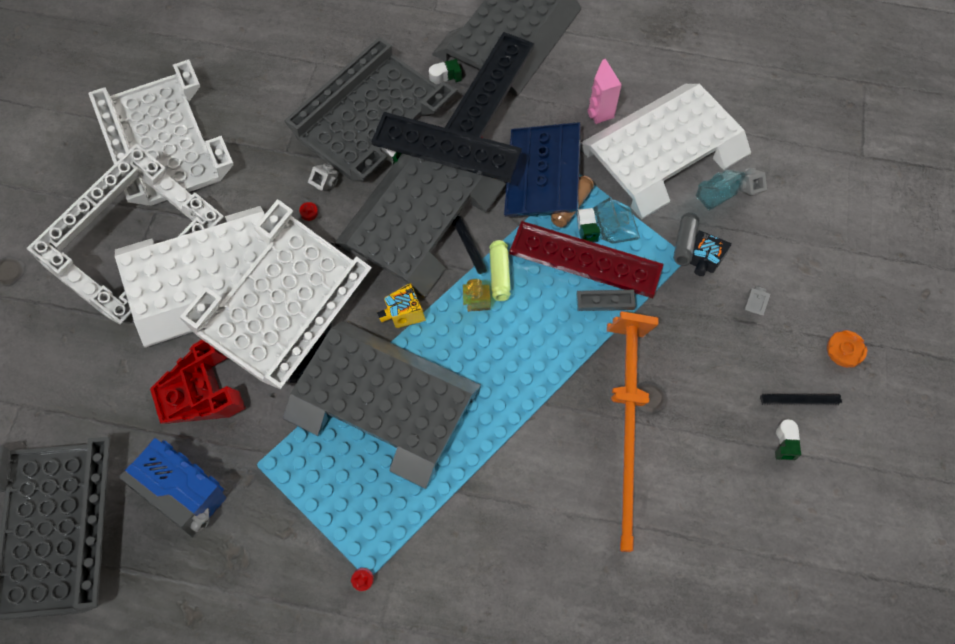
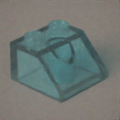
(719, 188)
(615, 221)

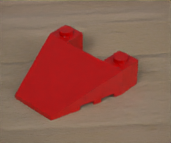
(192, 389)

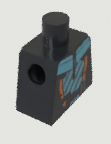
(708, 253)

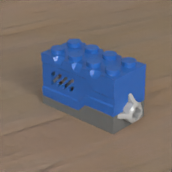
(174, 486)

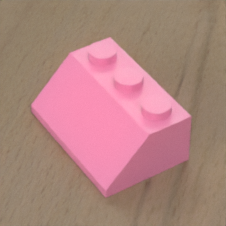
(604, 94)

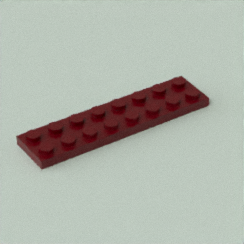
(586, 259)

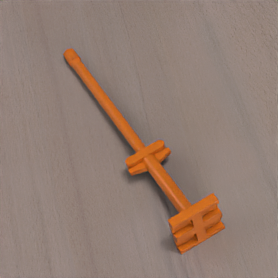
(632, 326)

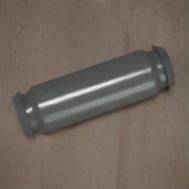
(686, 239)

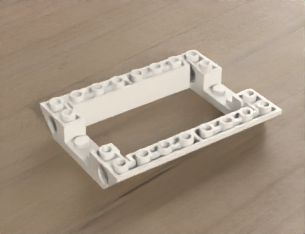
(92, 203)

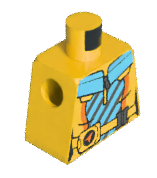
(402, 308)

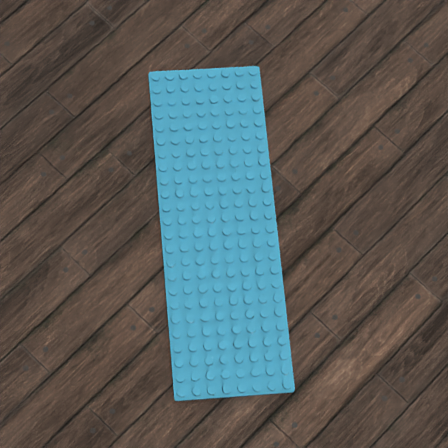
(514, 351)

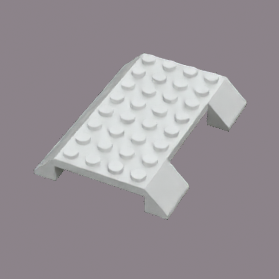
(164, 126)
(664, 141)
(170, 274)
(280, 300)

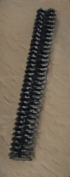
(469, 245)
(801, 399)

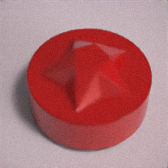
(308, 211)
(362, 579)

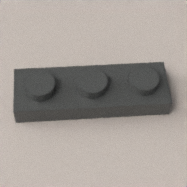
(605, 300)

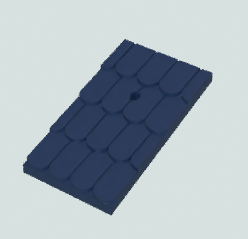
(548, 180)

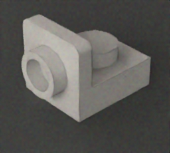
(757, 300)

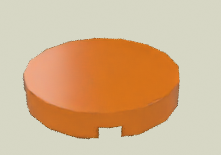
(846, 349)

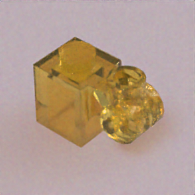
(476, 296)

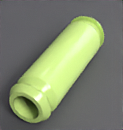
(500, 270)

